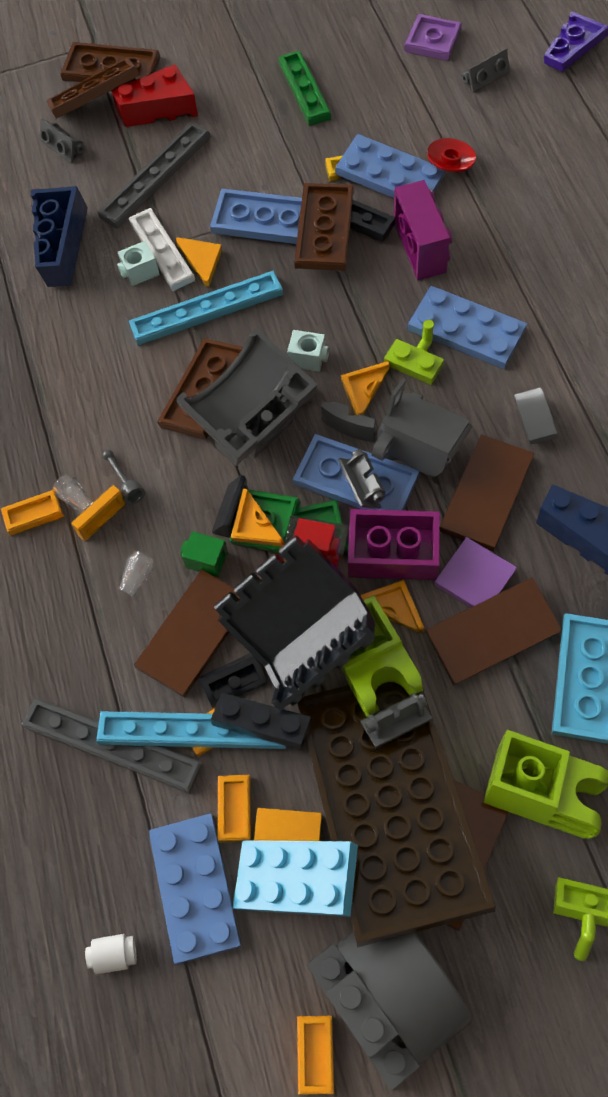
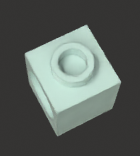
(137, 263)
(308, 341)

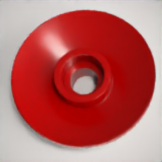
(451, 155)

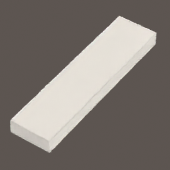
(165, 252)

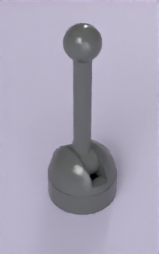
(130, 489)

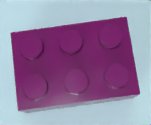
(421, 229)
(394, 544)

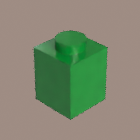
(204, 553)

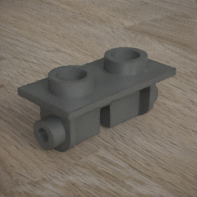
(487, 70)
(59, 140)
(367, 490)
(397, 719)

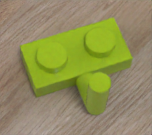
(415, 360)
(585, 904)

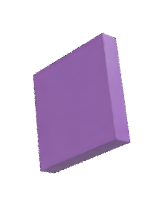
(433, 37)
(474, 574)

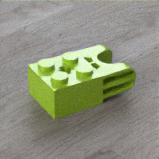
(380, 663)
(543, 785)

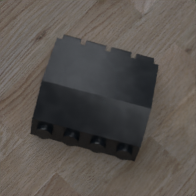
(297, 619)

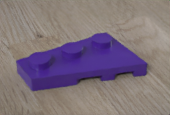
(574, 41)

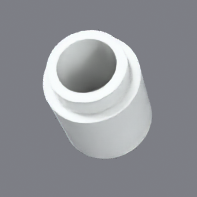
(111, 953)

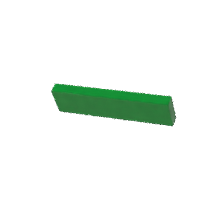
(304, 88)

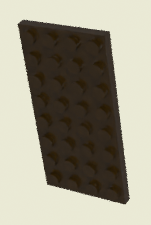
(402, 811)

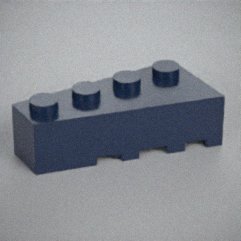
(58, 232)
(577, 523)

